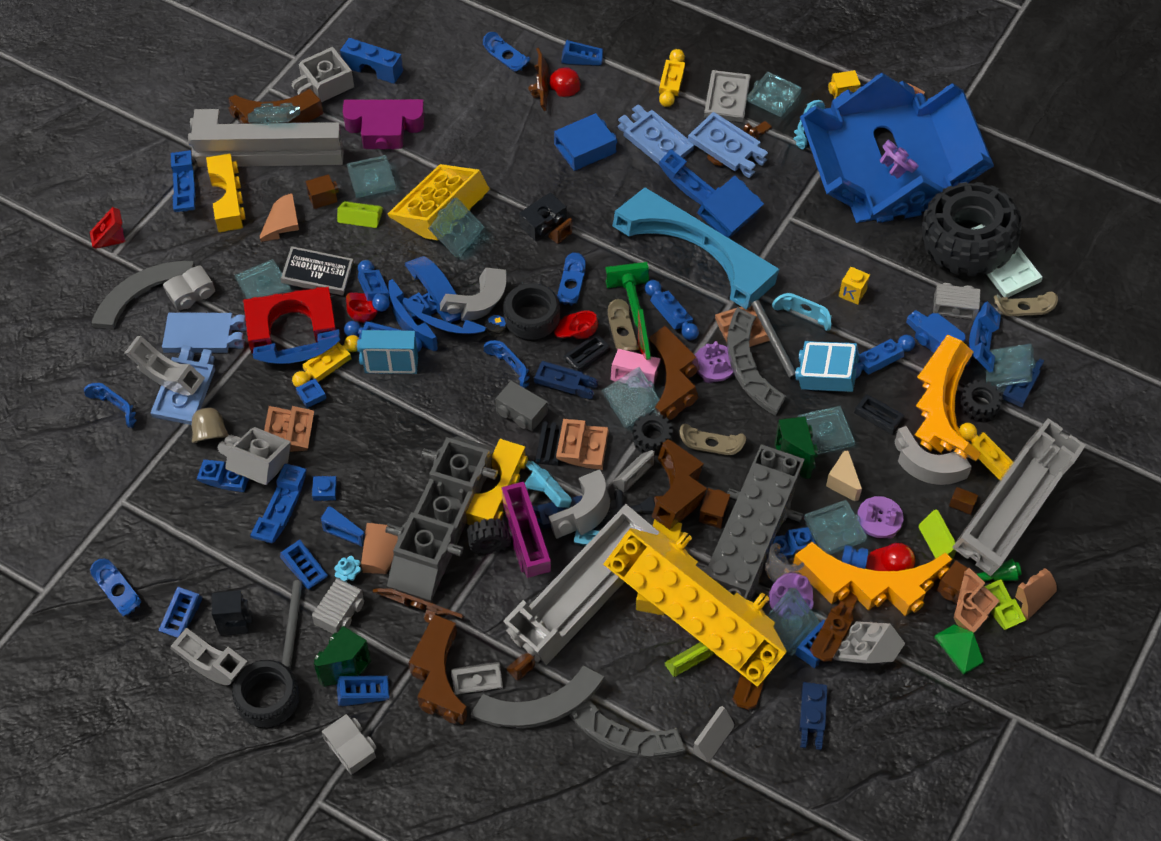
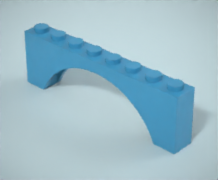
(649, 213)

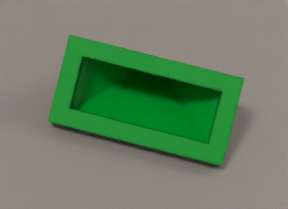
(961, 647)

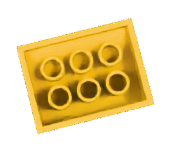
(434, 193)

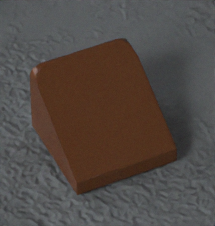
(561, 231)
(963, 500)
(521, 666)

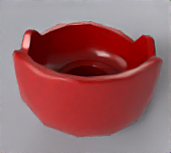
(565, 82)

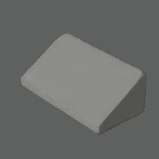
(634, 471)
(476, 678)
(713, 735)

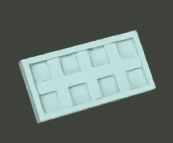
(1015, 274)

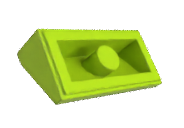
(359, 214)
(937, 535)
(688, 659)

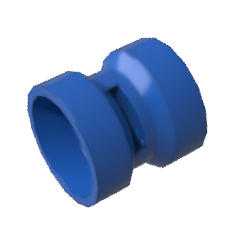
(854, 557)

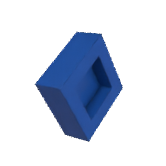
(311, 393)
(324, 488)

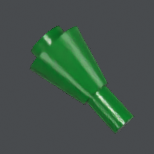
(1007, 571)

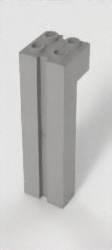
(265, 144)
(1018, 496)
(574, 594)

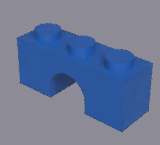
(385, 62)

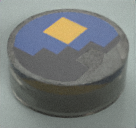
(495, 325)

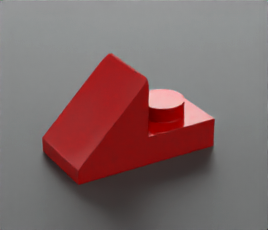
(108, 230)

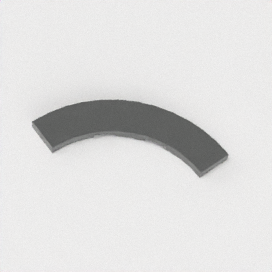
(133, 287)
(744, 365)
(541, 710)
(622, 739)

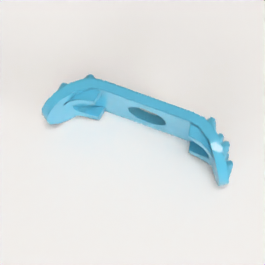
(800, 138)
(793, 302)

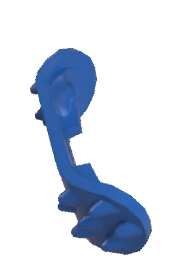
(497, 47)
(573, 271)
(501, 351)
(100, 391)
(108, 577)

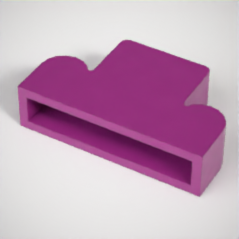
(383, 121)
(525, 531)

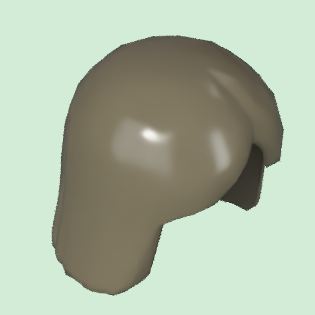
(207, 424)

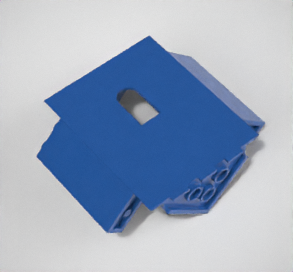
(934, 132)

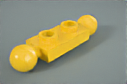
(672, 78)
(327, 362)
(991, 454)

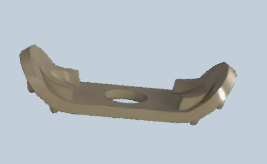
(1038, 306)
(619, 318)
(726, 444)

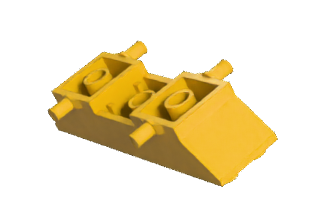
(721, 621)

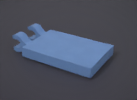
(653, 134)
(728, 144)
(203, 332)
(180, 407)

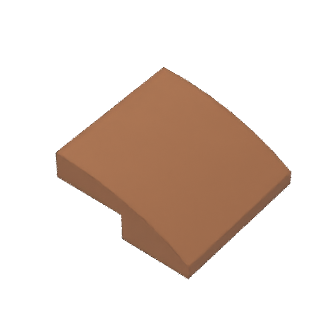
(757, 334)
(291, 425)
(582, 444)

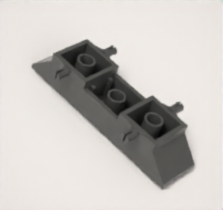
(440, 517)
(755, 522)

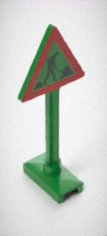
(628, 277)

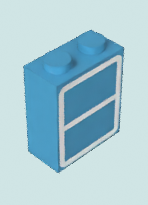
(388, 351)
(827, 366)

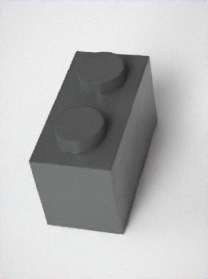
(521, 406)

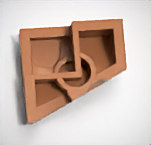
(281, 219)
(377, 549)
(1036, 592)
(973, 602)

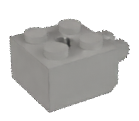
(324, 74)
(256, 454)

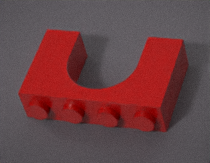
(263, 311)

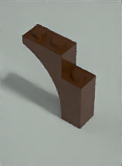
(309, 105)
(679, 366)
(684, 491)
(430, 664)

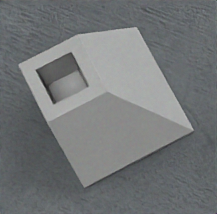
(870, 643)

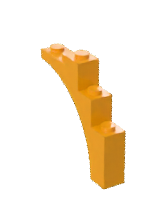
(938, 403)
(902, 588)

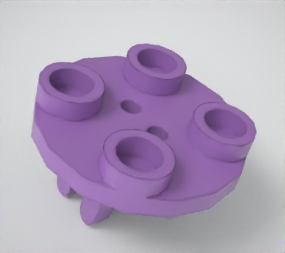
(899, 158)
(717, 370)
(890, 519)
(788, 581)

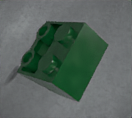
(794, 438)
(344, 656)

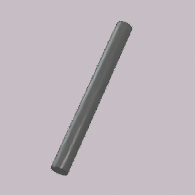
(774, 339)
(292, 623)

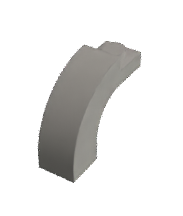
(473, 307)
(169, 374)
(927, 466)
(586, 513)
(212, 663)

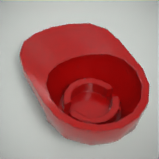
(359, 308)
(580, 325)
(891, 558)

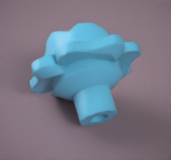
(347, 568)

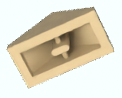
(844, 478)

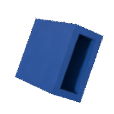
(585, 141)
(730, 207)

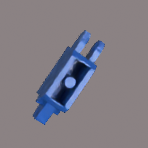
(933, 330)

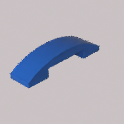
(684, 178)
(183, 181)
(434, 282)
(405, 321)
(468, 327)
(980, 336)
(269, 353)
(281, 505)

